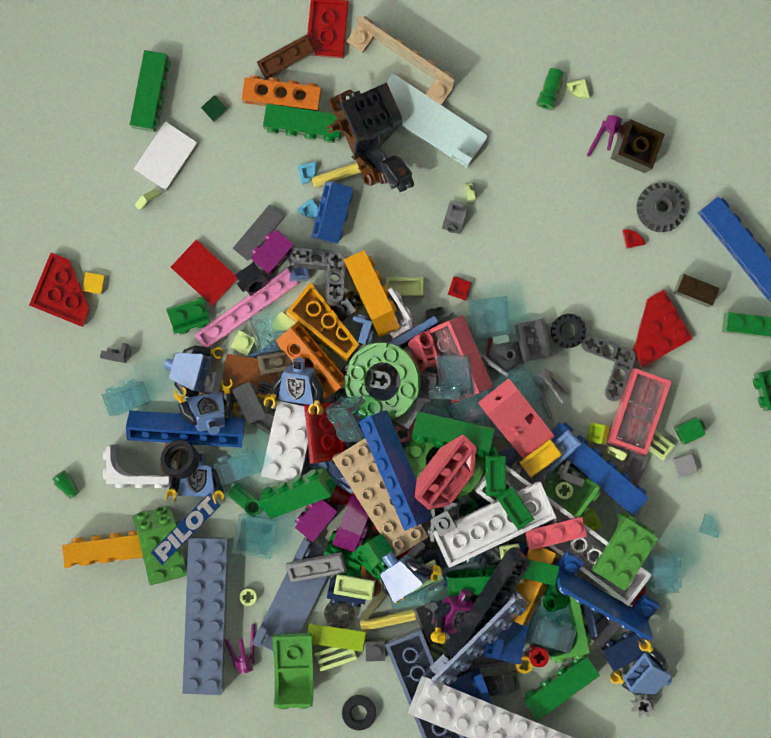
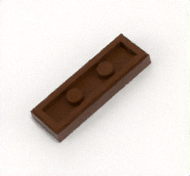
(286, 57)

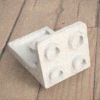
(116, 475)

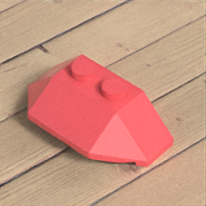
(446, 473)

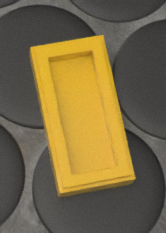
(540, 458)

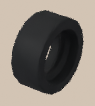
(173, 448)

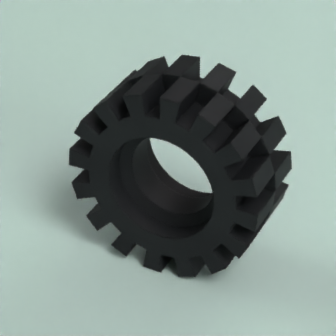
(568, 342)

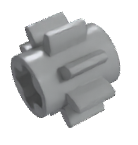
(648, 707)

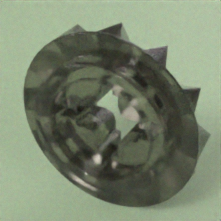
(333, 620)

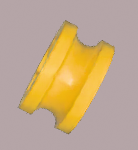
(530, 666)

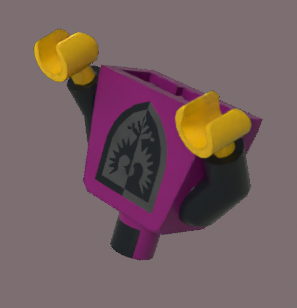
(450, 615)

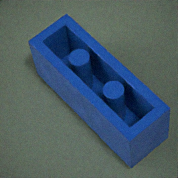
(332, 212)

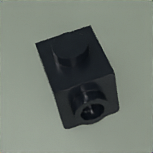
(350, 303)

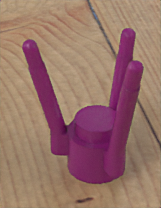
(612, 126)
(244, 662)

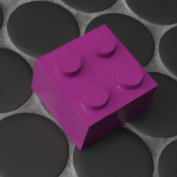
(272, 252)
(315, 519)
(352, 526)

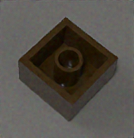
(637, 146)

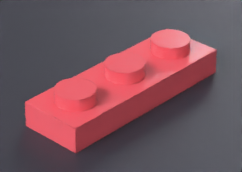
(555, 533)

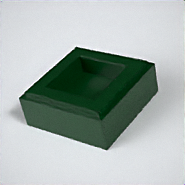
(214, 108)

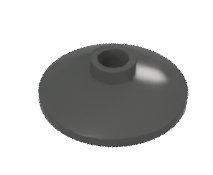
(499, 352)

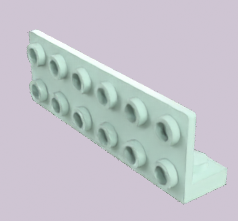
(436, 123)

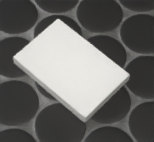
(165, 156)

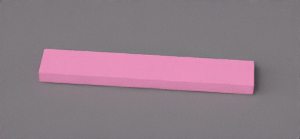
(245, 309)

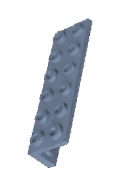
(292, 600)
(447, 670)

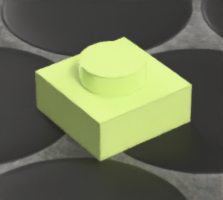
(243, 343)

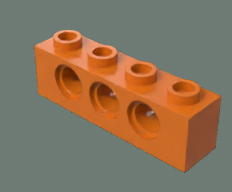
(253, 83)
(311, 350)

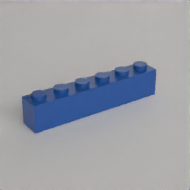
(739, 243)
(171, 427)
(394, 469)
(604, 473)

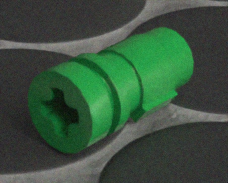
(550, 89)

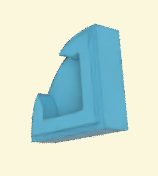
(307, 172)
(309, 209)

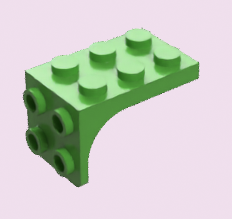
(581, 497)
(151, 530)
(625, 551)
(582, 637)
(293, 670)

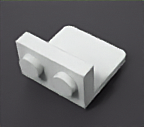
(402, 315)

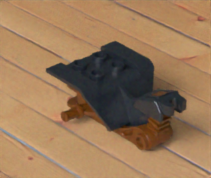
(367, 124)

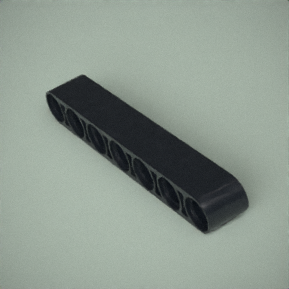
(491, 598)

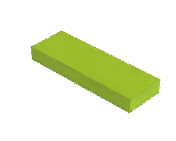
(337, 637)

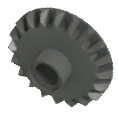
(648, 209)

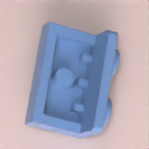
(366, 332)

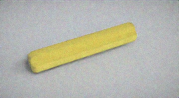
(336, 175)
(388, 620)

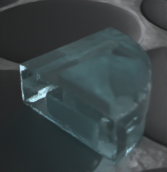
(709, 526)

